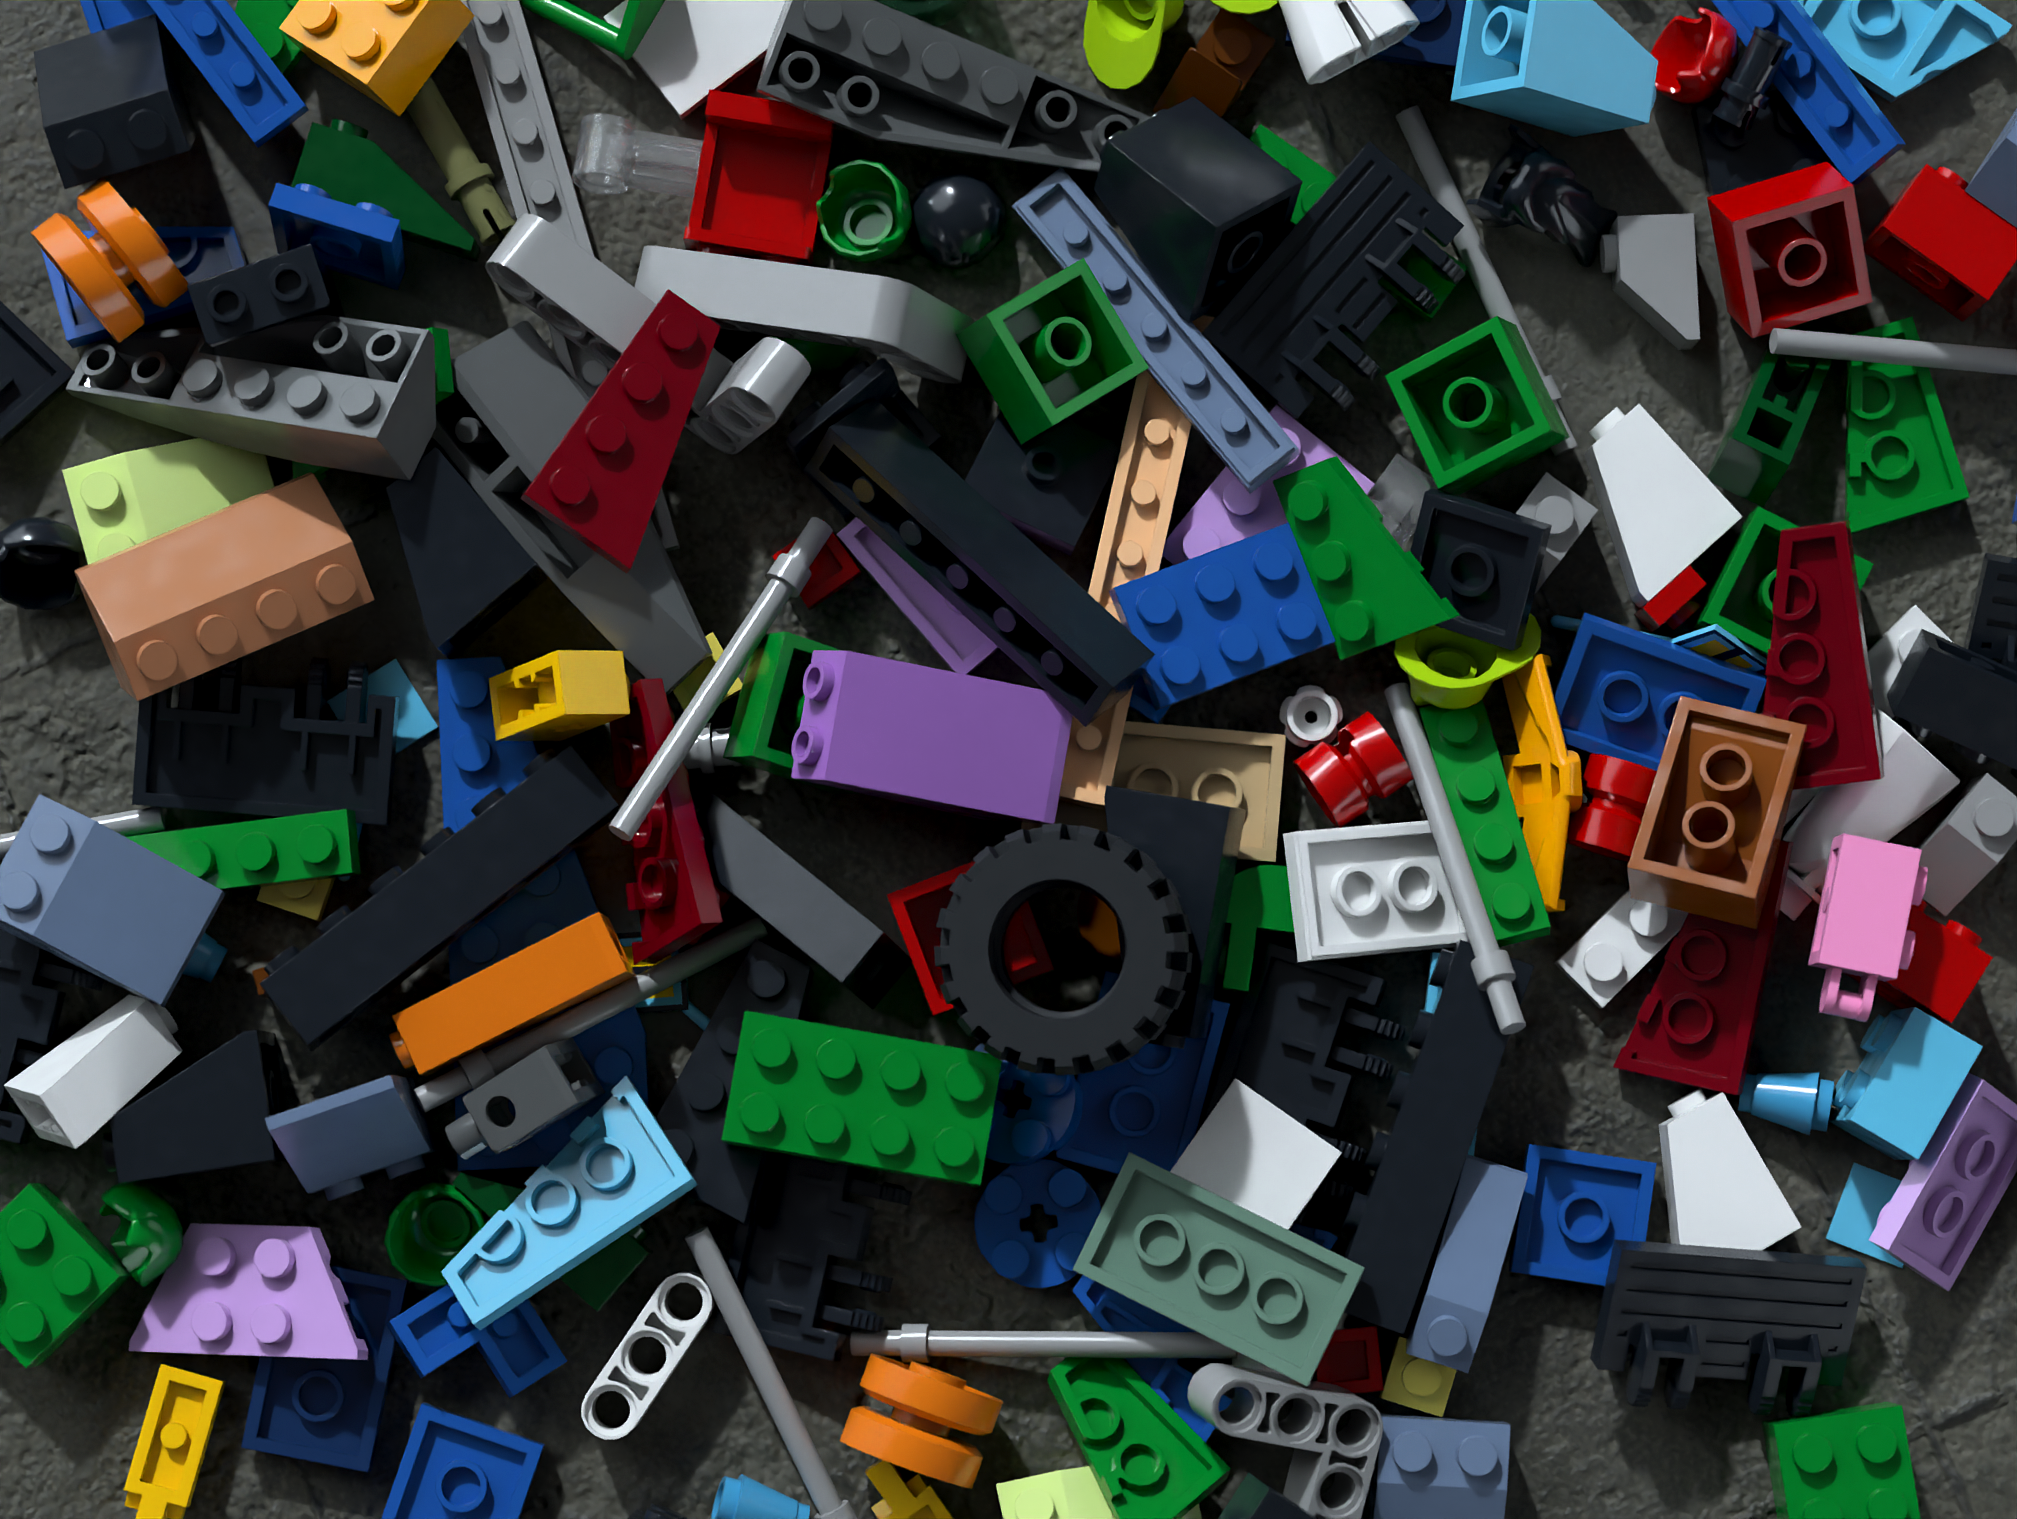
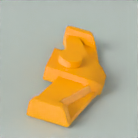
(1544, 775)

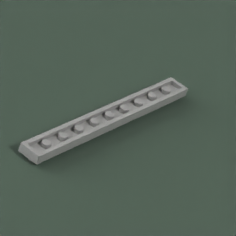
(535, 163)

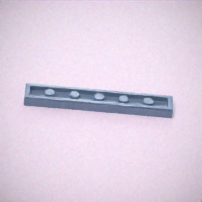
(1173, 349)

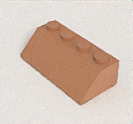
(223, 586)

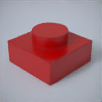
(830, 572)
(1673, 602)
(1352, 1360)

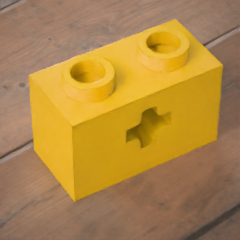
(559, 695)

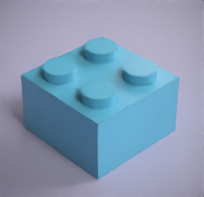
(1903, 1082)

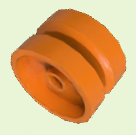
(117, 254)
(924, 1411)

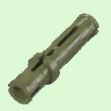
(454, 155)

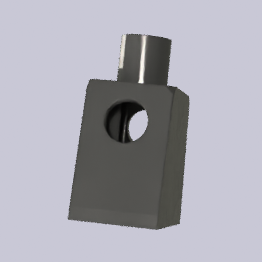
(543, 1091)

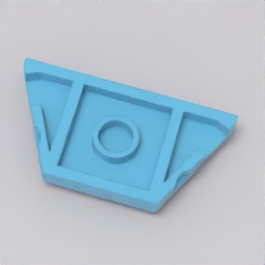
(1904, 42)

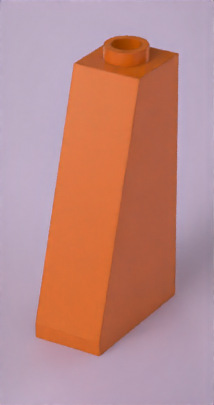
(511, 995)

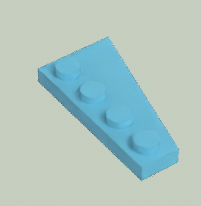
(587, 1197)

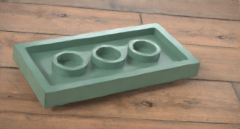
(1219, 1269)

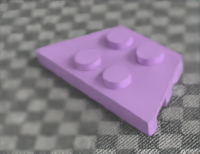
(250, 1296)

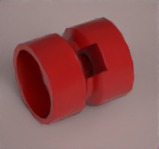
(1353, 770)
(1614, 806)

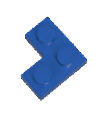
(513, 1345)

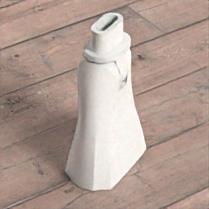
(1343, 33)
(1863, 809)

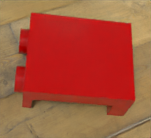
(759, 180)

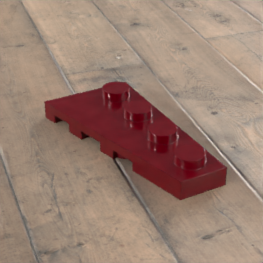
(620, 446)
(1821, 658)
(669, 854)
(1707, 999)

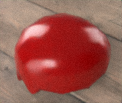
(1695, 56)

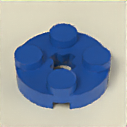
(1042, 1128)
(1009, 1200)

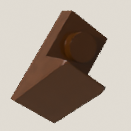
(1218, 65)

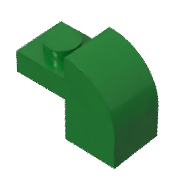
(1257, 903)

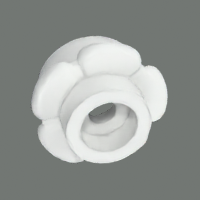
(1325, 707)

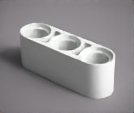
(622, 1374)

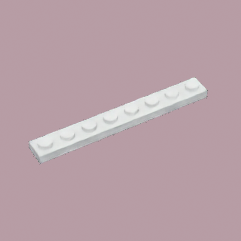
(1637, 930)

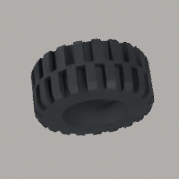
(974, 949)

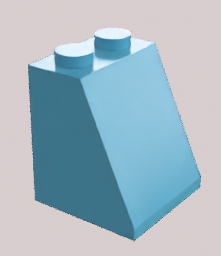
(1553, 66)

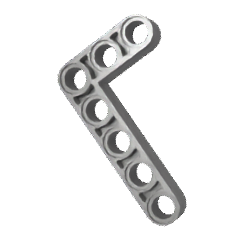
(814, 306)
(606, 312)
(1307, 1428)

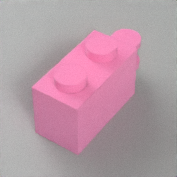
(1865, 919)

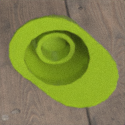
(1126, 37)
(1456, 668)

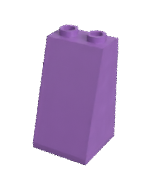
(931, 738)

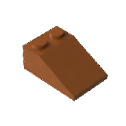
(1716, 812)

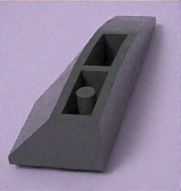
(931, 88)
(298, 391)
(499, 431)

